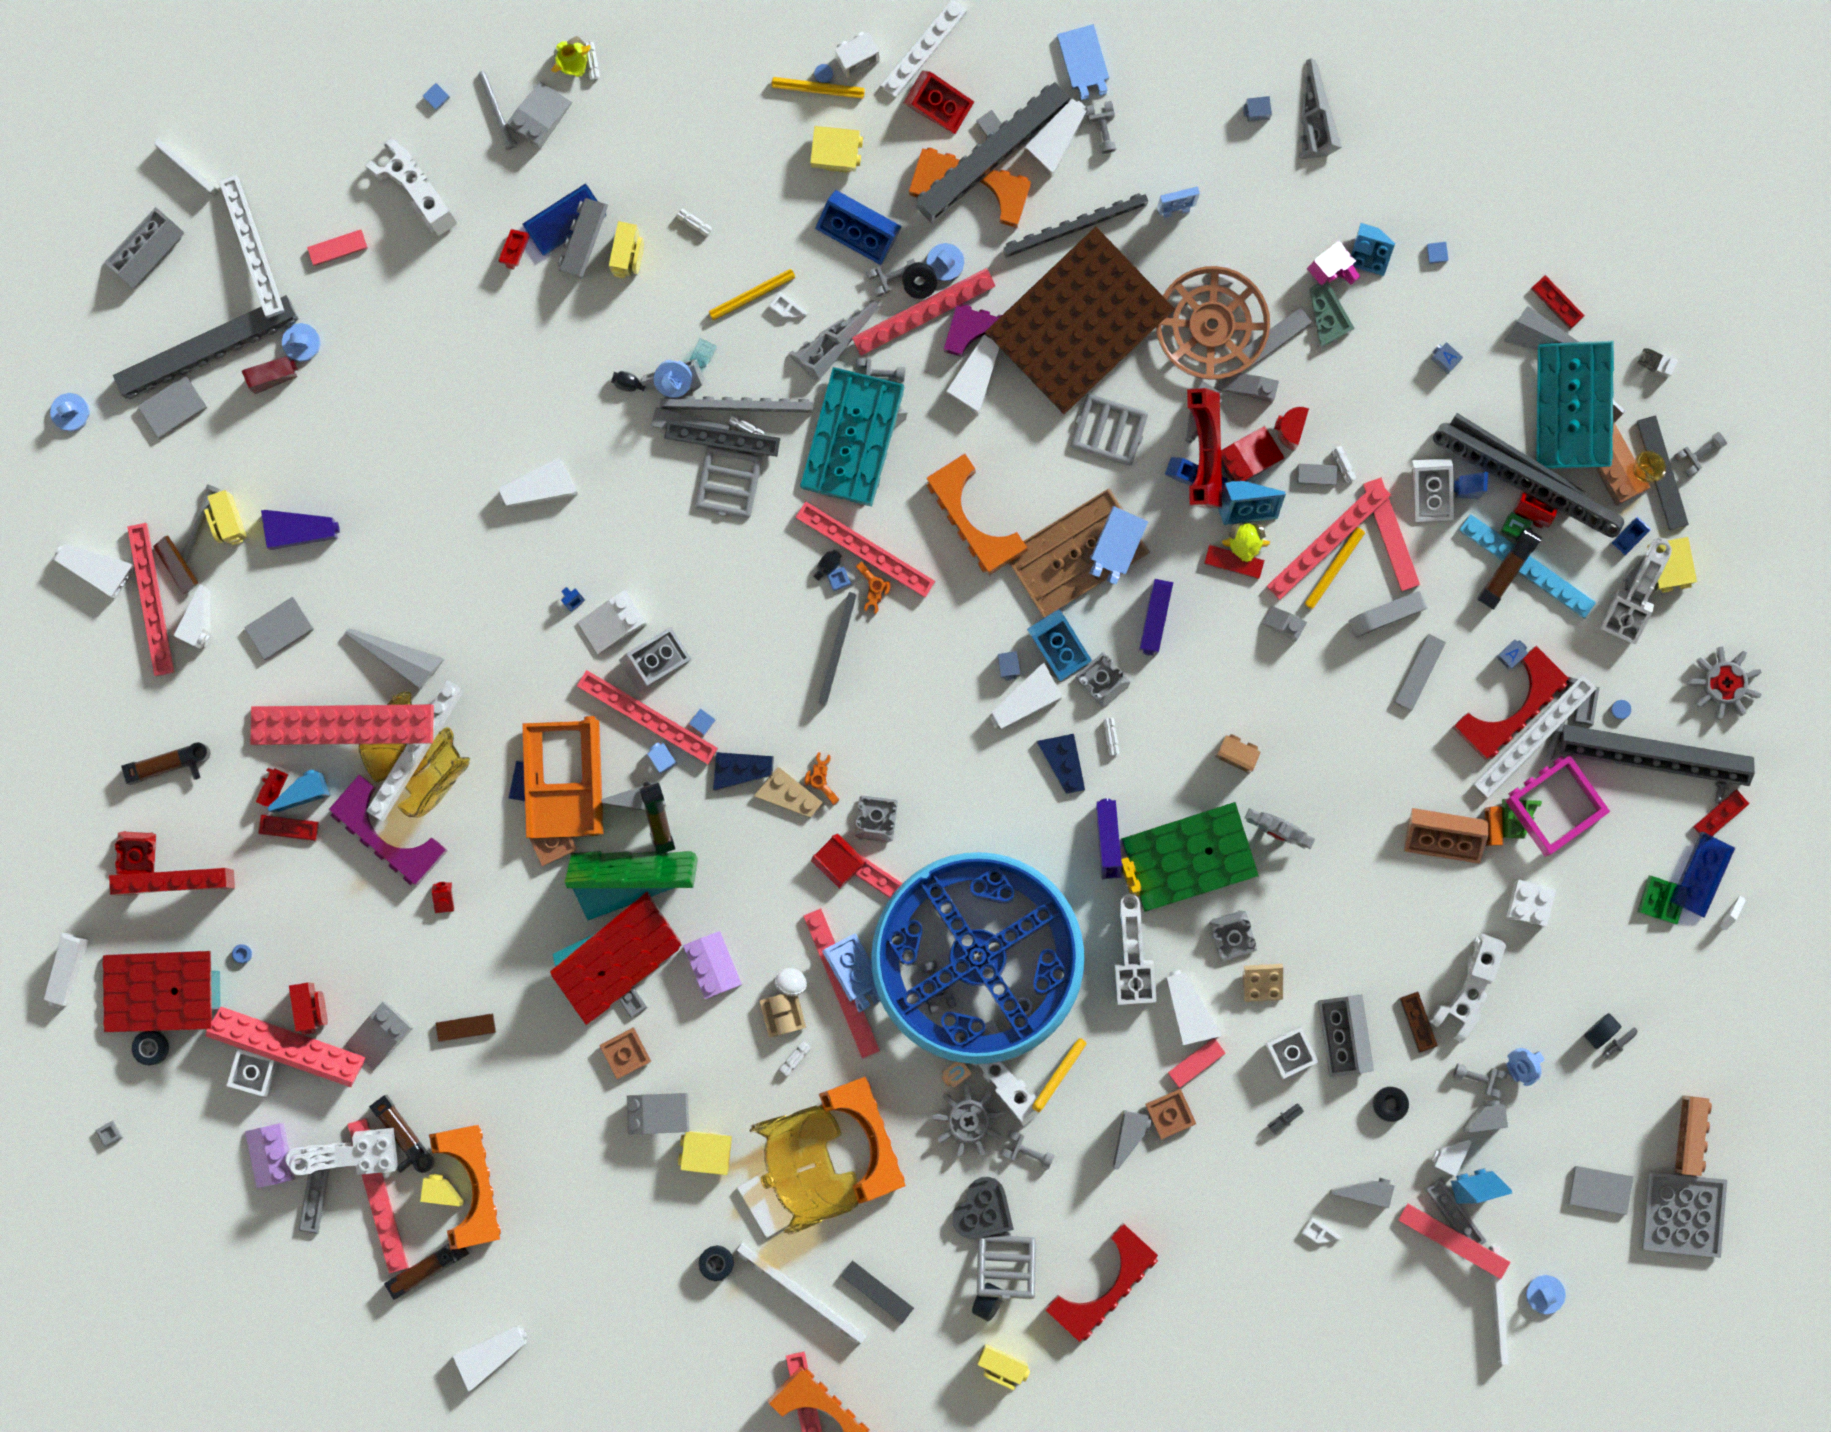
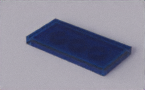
(552, 226)
(1702, 874)

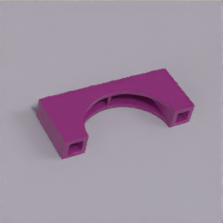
(966, 327)
(411, 862)

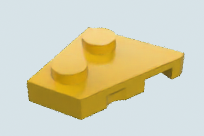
(1128, 870)

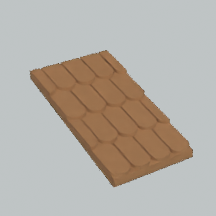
(1059, 555)

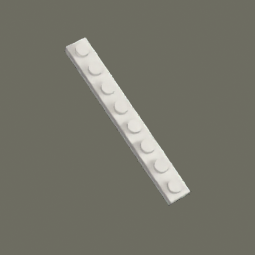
(251, 246)
(1535, 736)
(413, 755)
(794, 1289)

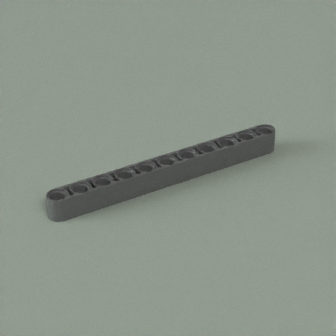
(1533, 488)

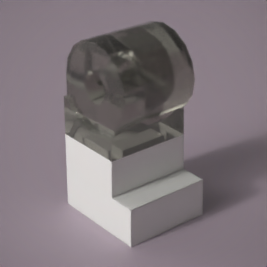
(1657, 362)

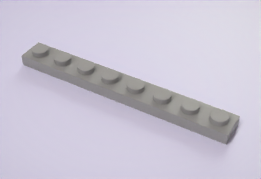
(744, 404)

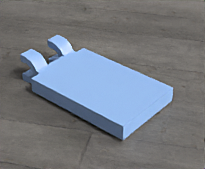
(1084, 60)
(1178, 200)
(1117, 543)
(853, 970)

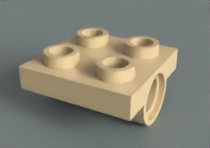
(1263, 982)
(782, 1014)

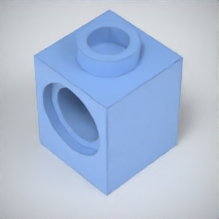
(661, 757)

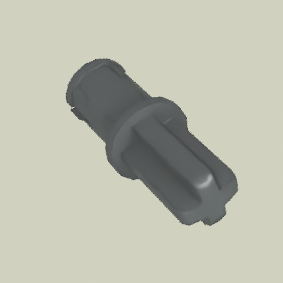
(1285, 1118)

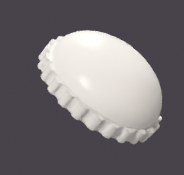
(790, 982)

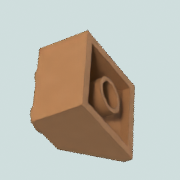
(1238, 753)

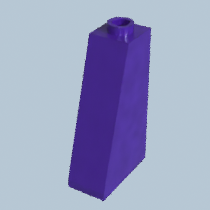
(295, 529)
(1155, 616)
(1108, 839)

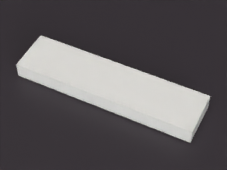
(185, 167)

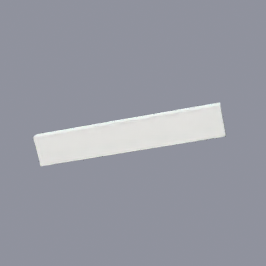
(1499, 1313)

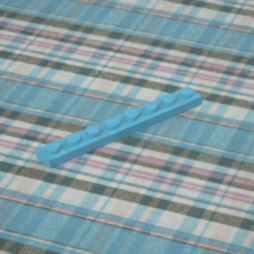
(1531, 569)

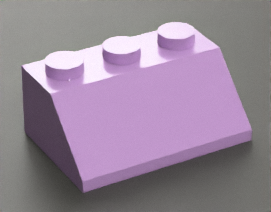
(712, 965)
(267, 1153)

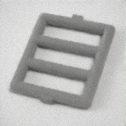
(1093, 448)
(748, 495)
(1030, 1259)

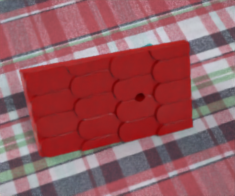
(615, 958)
(143, 994)

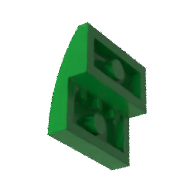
(1657, 900)

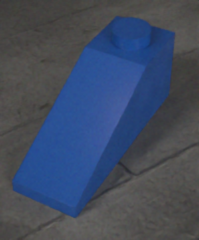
(1184, 471)
(1471, 486)

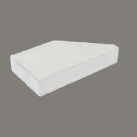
(786, 308)
(1733, 913)
(1318, 1232)

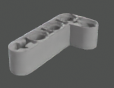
(1387, 614)

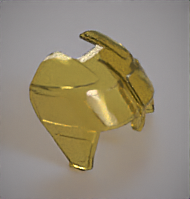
(434, 782)
(793, 1144)

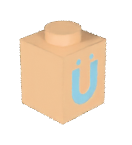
(955, 1074)

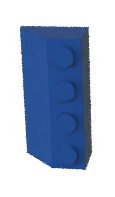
(858, 227)

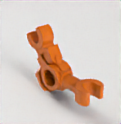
(876, 587)
(818, 778)

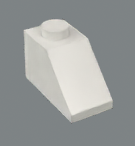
(1451, 1157)

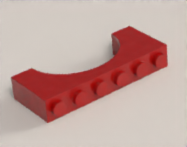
(1207, 488)
(1544, 681)
(171, 881)
(1082, 1317)

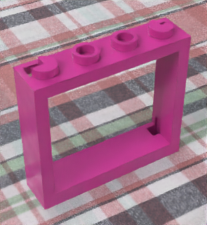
(1529, 824)

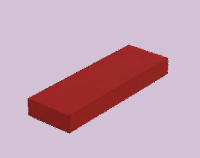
(1557, 302)
(1229, 561)
(1722, 814)
(288, 827)

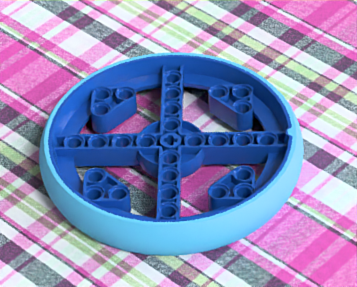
(895, 922)

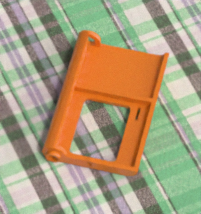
(564, 807)

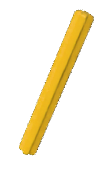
(817, 87)
(752, 294)
(1334, 568)
(1059, 1075)

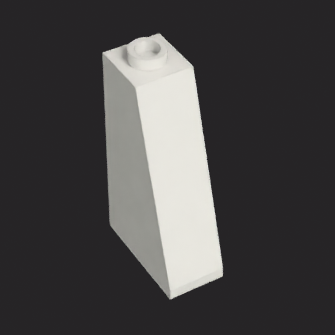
(1055, 138)
(974, 377)
(539, 485)
(99, 570)
(1029, 697)
(65, 969)
(1190, 1012)
(485, 1357)

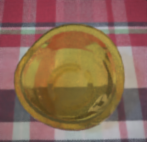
(1649, 467)

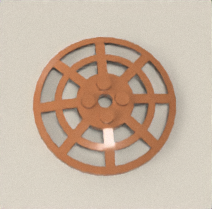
(1222, 315)

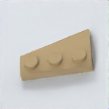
(788, 793)

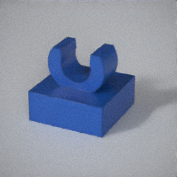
(572, 598)

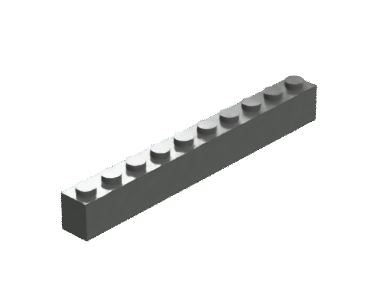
(992, 152)
(202, 349)
(1657, 755)

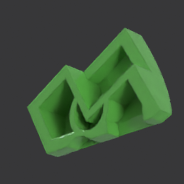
(1511, 825)

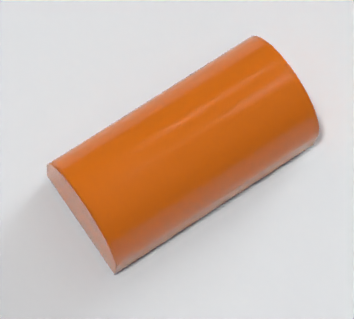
(1495, 826)

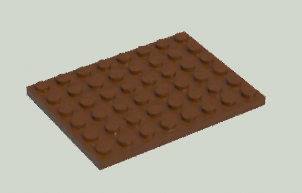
(1079, 320)

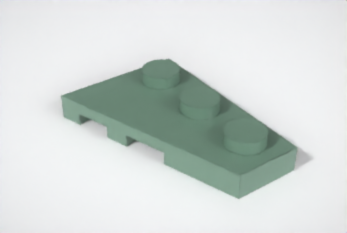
(1329, 314)

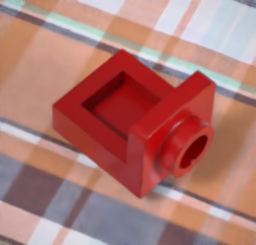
(443, 897)

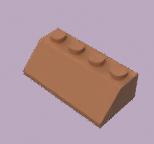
(1620, 476)
(1446, 835)
(1692, 1135)

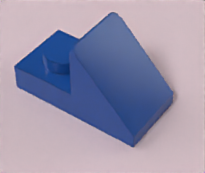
(1631, 535)

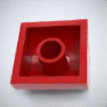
(1291, 426)
(1535, 510)

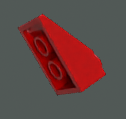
(938, 101)
(1250, 455)

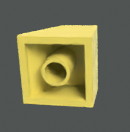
(440, 1191)

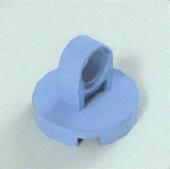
(946, 261)
(301, 342)
(672, 378)
(69, 412)
(1525, 1066)
(1545, 1294)

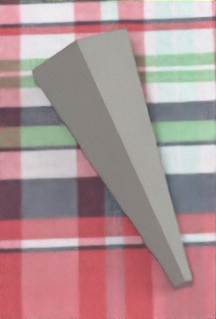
(1319, 130)
(1534, 329)
(821, 353)
(409, 662)

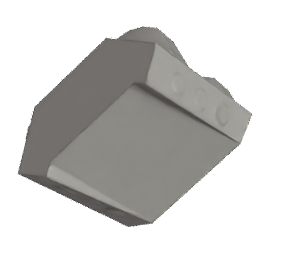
(1103, 680)
(876, 818)
(1233, 935)

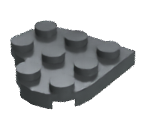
(984, 1211)

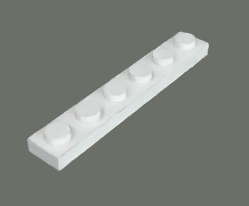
(924, 48)

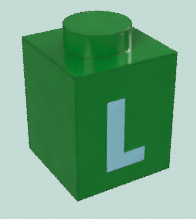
(1514, 525)

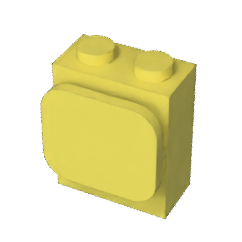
(836, 149)
(626, 250)
(225, 519)
(1679, 568)
(705, 1152)
(1003, 1367)

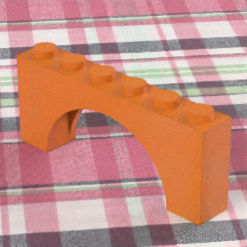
(1008, 189)
(990, 550)
(467, 1148)
(883, 1169)
(803, 1391)

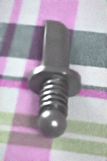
(1720, 791)
(1617, 1045)

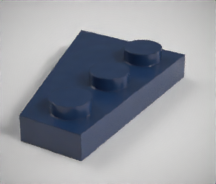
(1064, 760)
(740, 768)

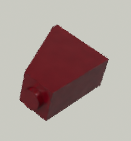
(270, 374)

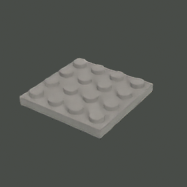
(1684, 1214)

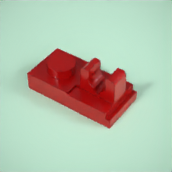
(514, 248)
(272, 787)

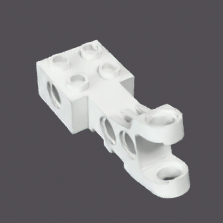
(424, 196)
(1630, 610)
(1479, 975)
(1134, 976)
(1007, 1086)
(369, 1151)

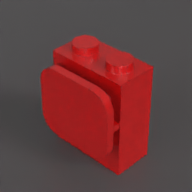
(307, 1008)

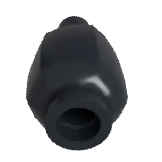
(626, 381)
(828, 564)

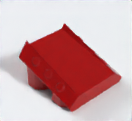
(135, 852)
(838, 860)

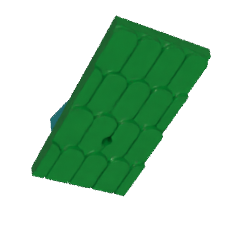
(1173, 858)
(619, 878)

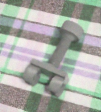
(1107, 146)
(873, 273)
(898, 374)
(1717, 441)
(930, 968)
(1460, 1072)
(1045, 1159)

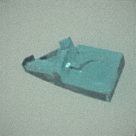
(703, 352)

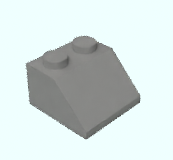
(1488, 1117)

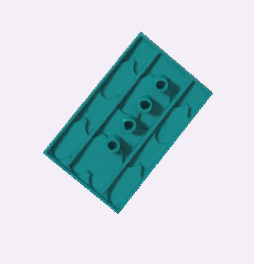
(1575, 404)
(852, 436)

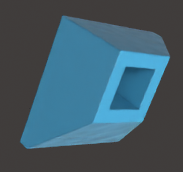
(1372, 249)

